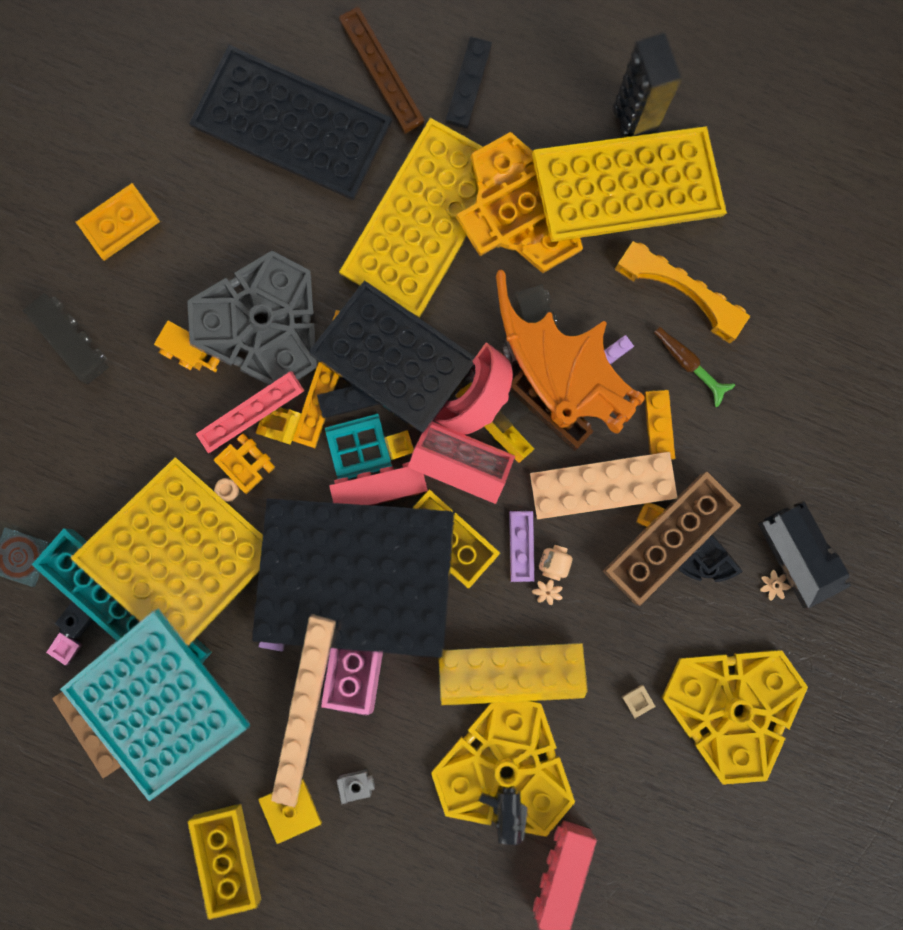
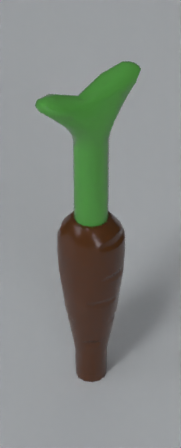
(691, 363)

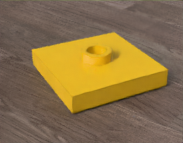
(287, 820)

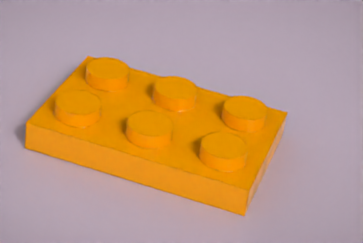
(117, 221)

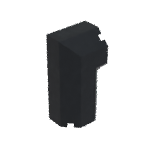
(804, 555)

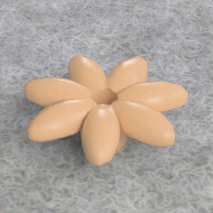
(771, 585)
(547, 592)

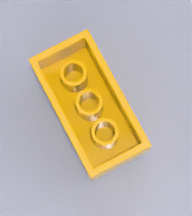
(469, 550)
(224, 861)

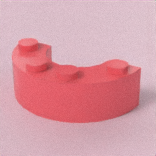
(483, 397)

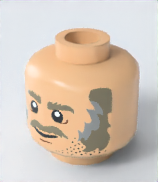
(555, 562)

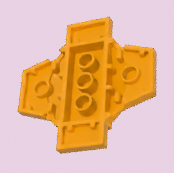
(510, 206)

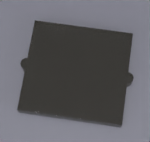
(510, 413)

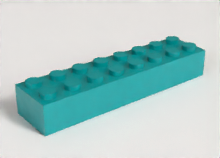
(87, 594)

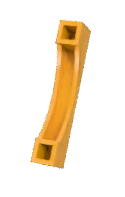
(725, 318)

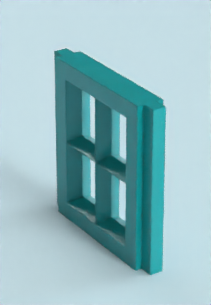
(354, 427)

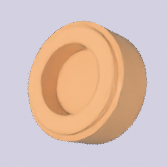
(226, 489)

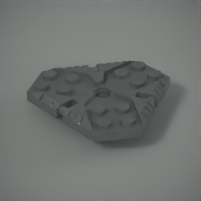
(225, 323)

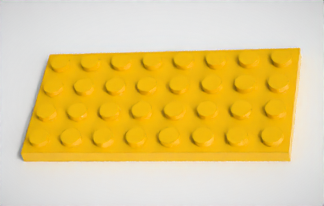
(628, 183)
(416, 224)

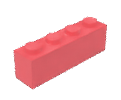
(379, 488)

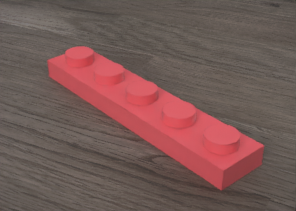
(250, 412)

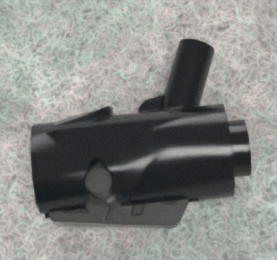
(510, 814)

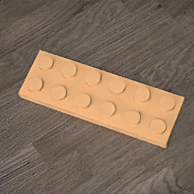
(603, 485)

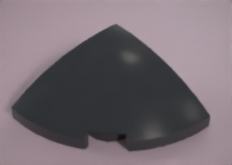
(710, 561)

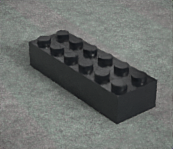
(647, 87)

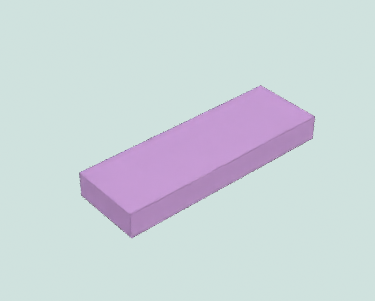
(521, 546)

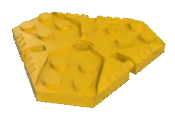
(706, 694)
(511, 737)

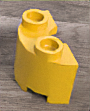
(279, 425)

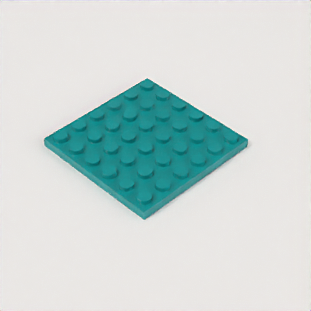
(154, 705)

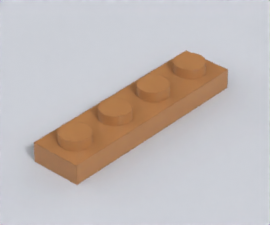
(89, 740)

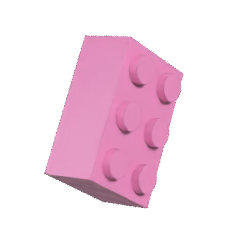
(352, 681)

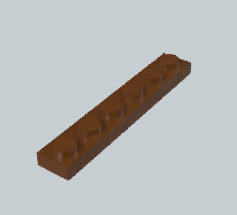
(381, 70)

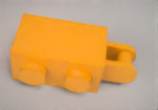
(176, 342)

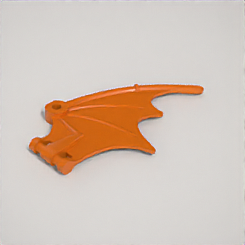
(567, 370)

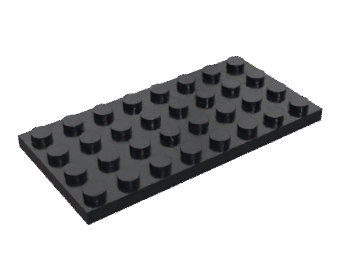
(291, 122)

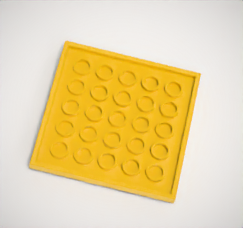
(174, 552)

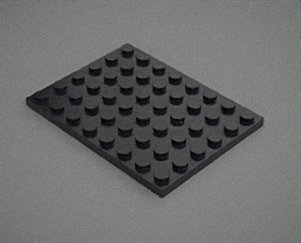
(360, 565)

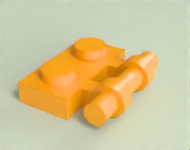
(239, 469)

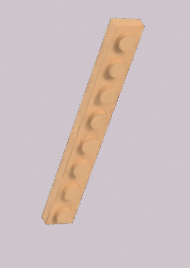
(303, 710)

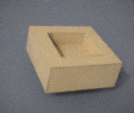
(638, 701)

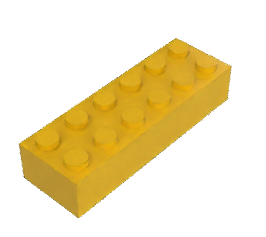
(512, 674)

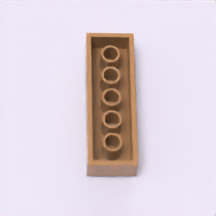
(671, 538)

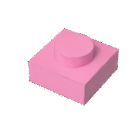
(64, 649)

